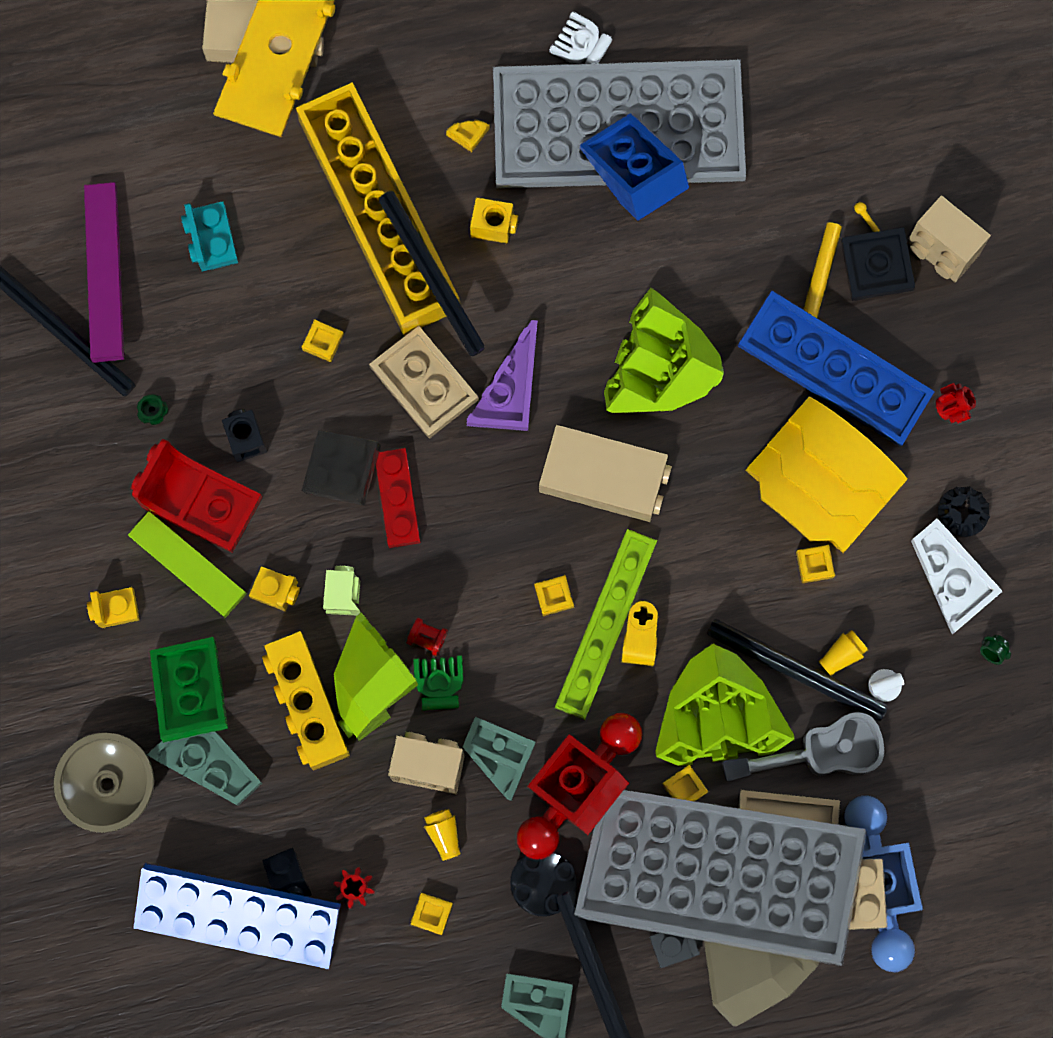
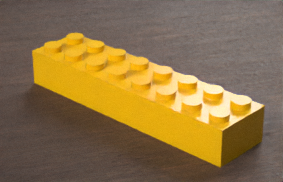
(359, 175)

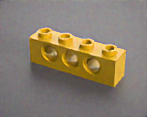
(291, 651)

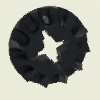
(951, 518)

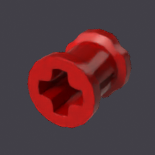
(421, 628)

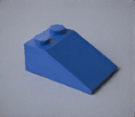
(636, 166)

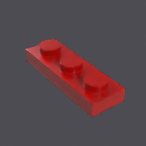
(397, 498)

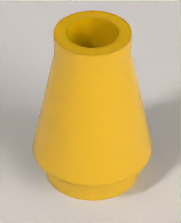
(843, 653)
(443, 833)

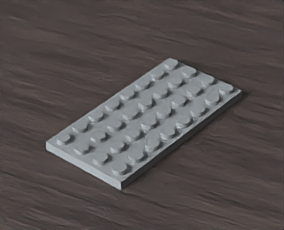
(553, 109)
(723, 875)

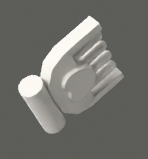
(585, 42)

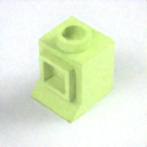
(341, 591)

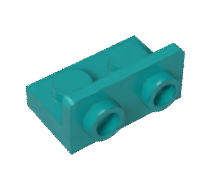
(210, 235)

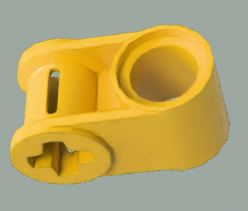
(640, 640)

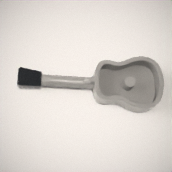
(847, 746)

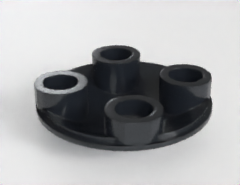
(540, 881)

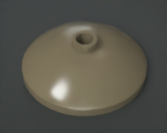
(81, 780)

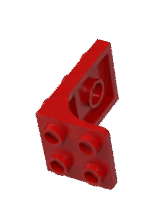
(194, 496)

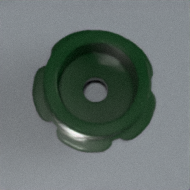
(148, 402)
(995, 649)

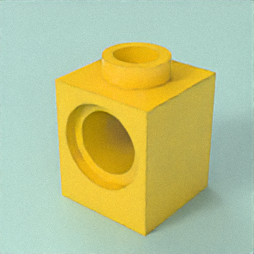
(486, 209)

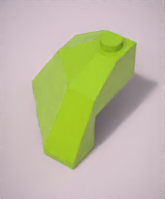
(662, 362)
(368, 680)
(720, 712)

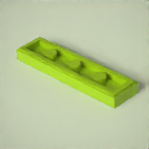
(187, 564)

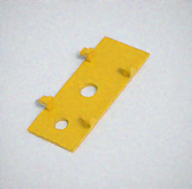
(264, 84)

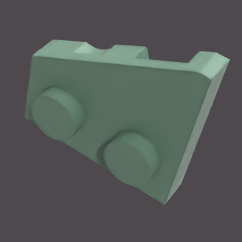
(499, 754)
(538, 1004)

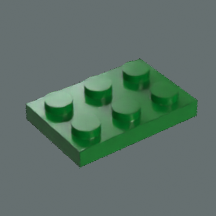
(188, 689)

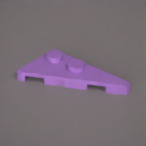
(508, 397)

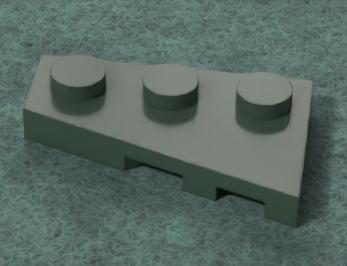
(210, 764)

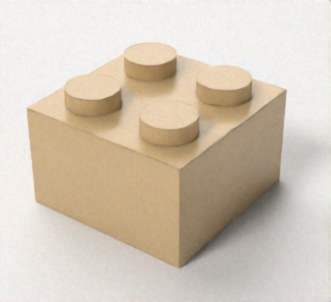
(948, 239)
(427, 763)

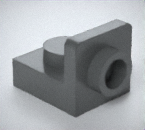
(673, 949)

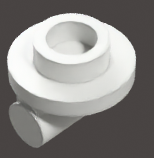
(885, 685)

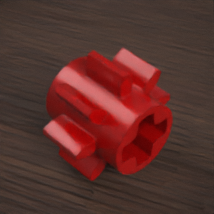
(955, 403)
(345, 886)

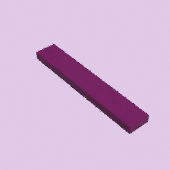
(103, 272)

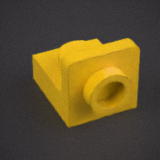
(275, 589)
(113, 607)

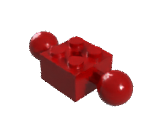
(578, 785)

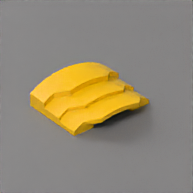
(825, 476)

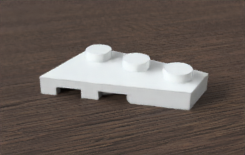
(954, 575)

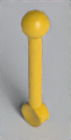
(860, 208)

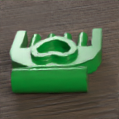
(439, 685)

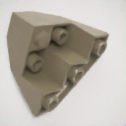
(751, 980)

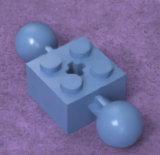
(891, 947)

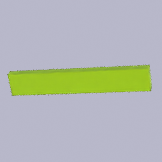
(605, 624)

